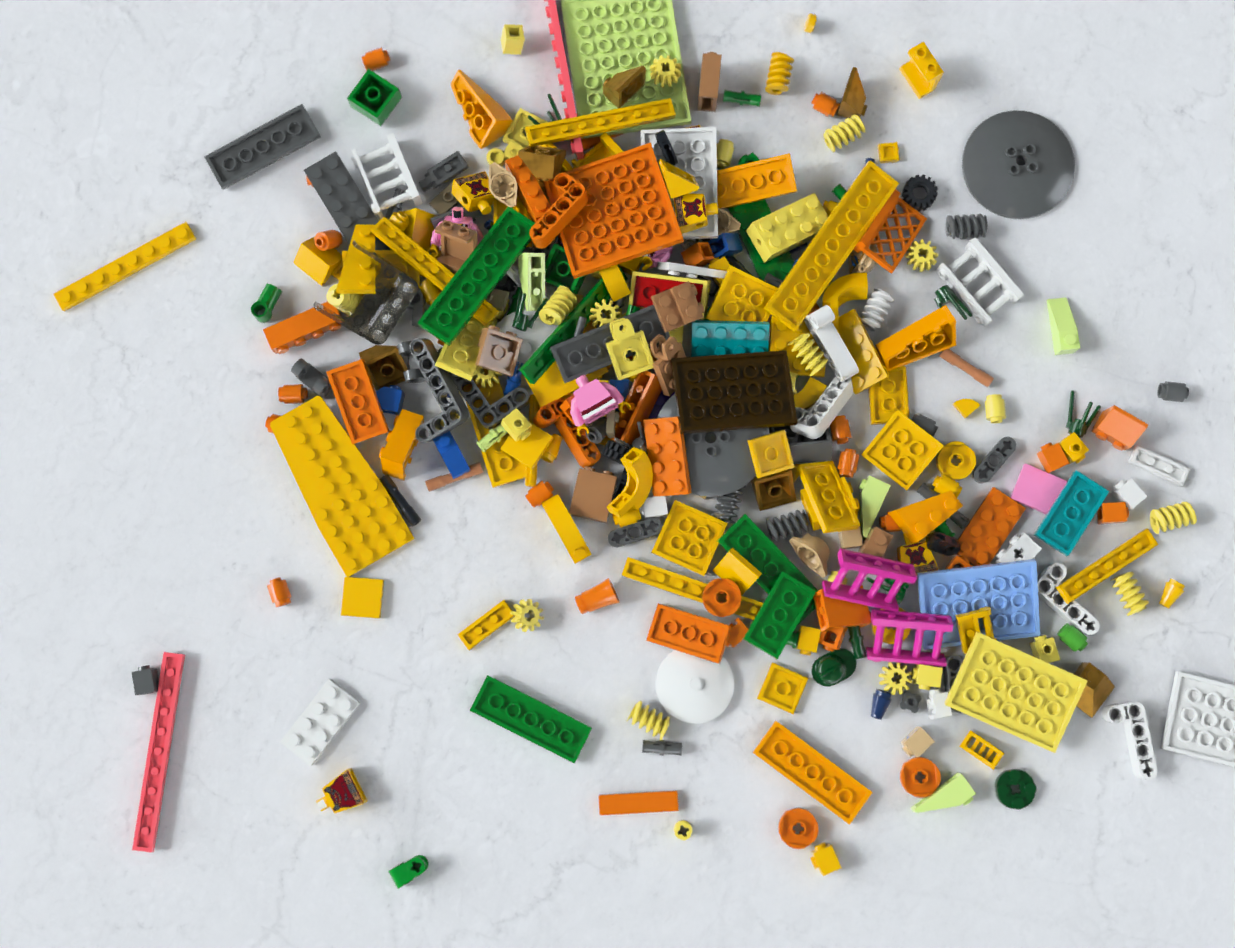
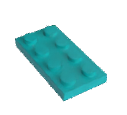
(729, 337)
(1071, 513)

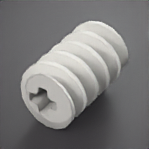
(875, 308)

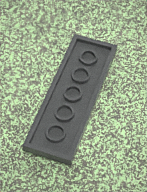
(262, 146)
(342, 196)
(589, 350)

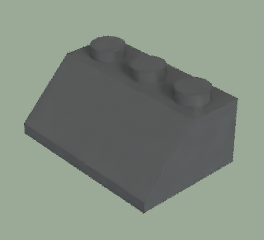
(805, 449)

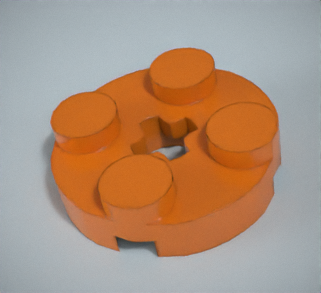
(721, 586)
(928, 784)
(788, 834)

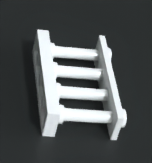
(404, 178)
(986, 264)

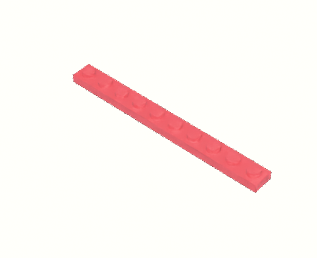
(564, 79)
(158, 752)

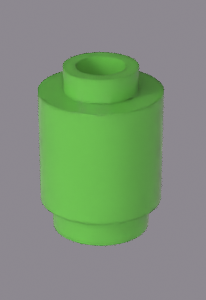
(1072, 637)

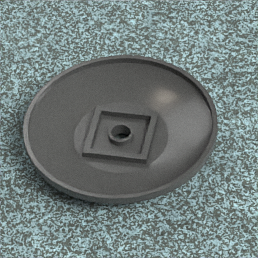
(1004, 185)
(720, 465)

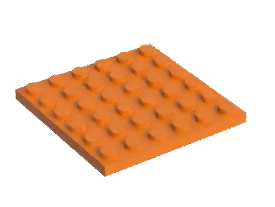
(624, 213)

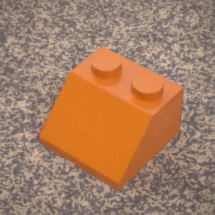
(1119, 428)

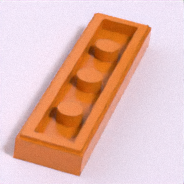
(638, 802)

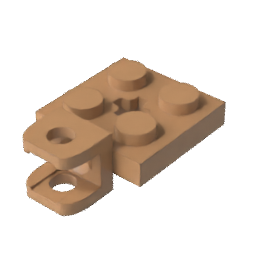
(663, 367)

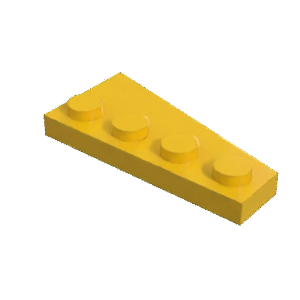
(359, 268)

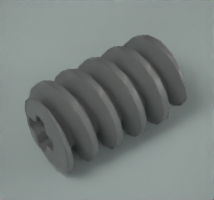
(967, 225)
(727, 505)
(788, 525)

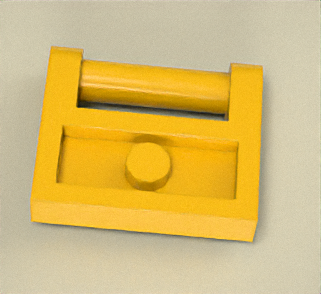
(969, 625)

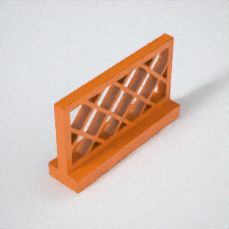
(876, 226)

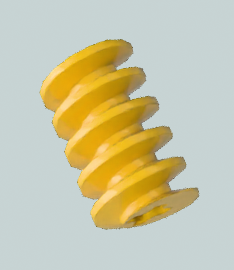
(779, 73)

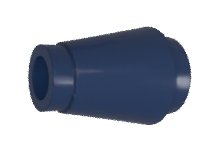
(880, 703)

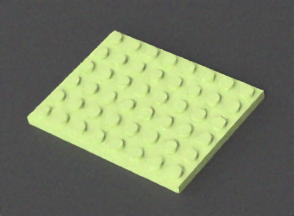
(617, 37)

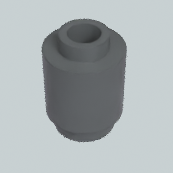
(1173, 391)
(925, 423)
(597, 430)

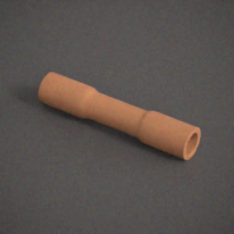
(976, 373)
(441, 481)

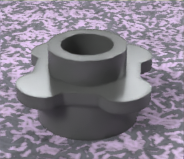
(915, 701)

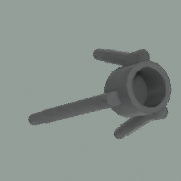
(639, 443)

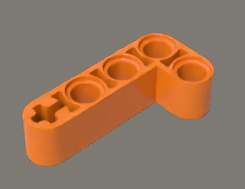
(542, 231)
(586, 457)

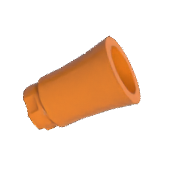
(597, 597)

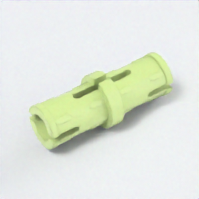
(492, 437)

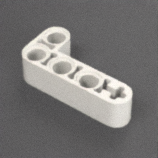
(831, 343)
(817, 420)
(1063, 609)
(1134, 741)

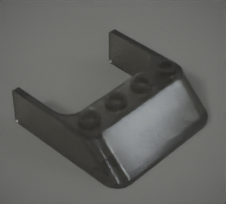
(381, 311)

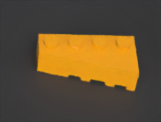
(919, 340)

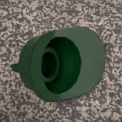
(833, 667)

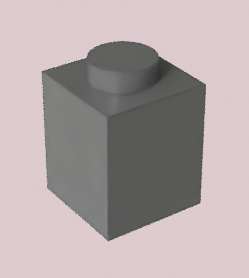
(145, 680)

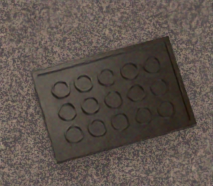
(733, 391)

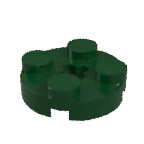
(1026, 787)

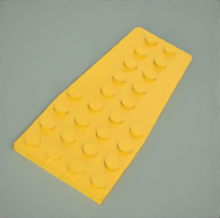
(339, 487)

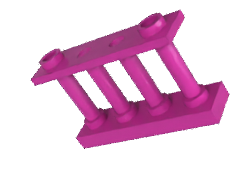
(866, 565)
(910, 620)

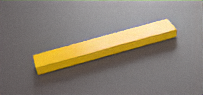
(1106, 566)

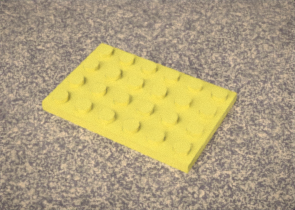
(1015, 692)

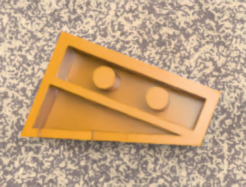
(400, 444)
(926, 515)

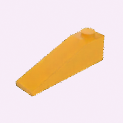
(485, 116)

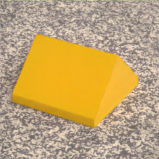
(677, 180)
(420, 227)
(317, 263)

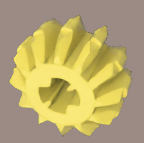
(666, 65)
(921, 262)
(604, 309)
(485, 378)
(524, 622)
(901, 682)

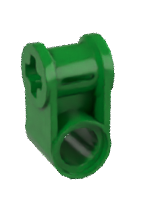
(407, 872)

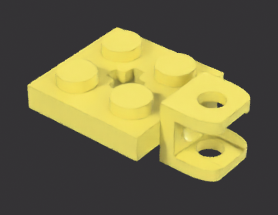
(514, 135)
(625, 341)

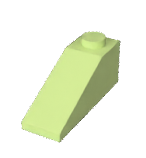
(532, 278)
(1063, 327)
(870, 501)
(949, 794)

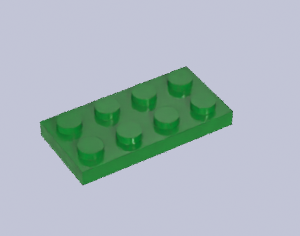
(779, 615)

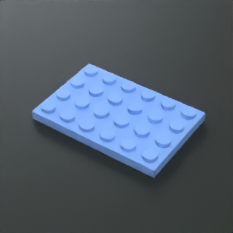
(1004, 587)

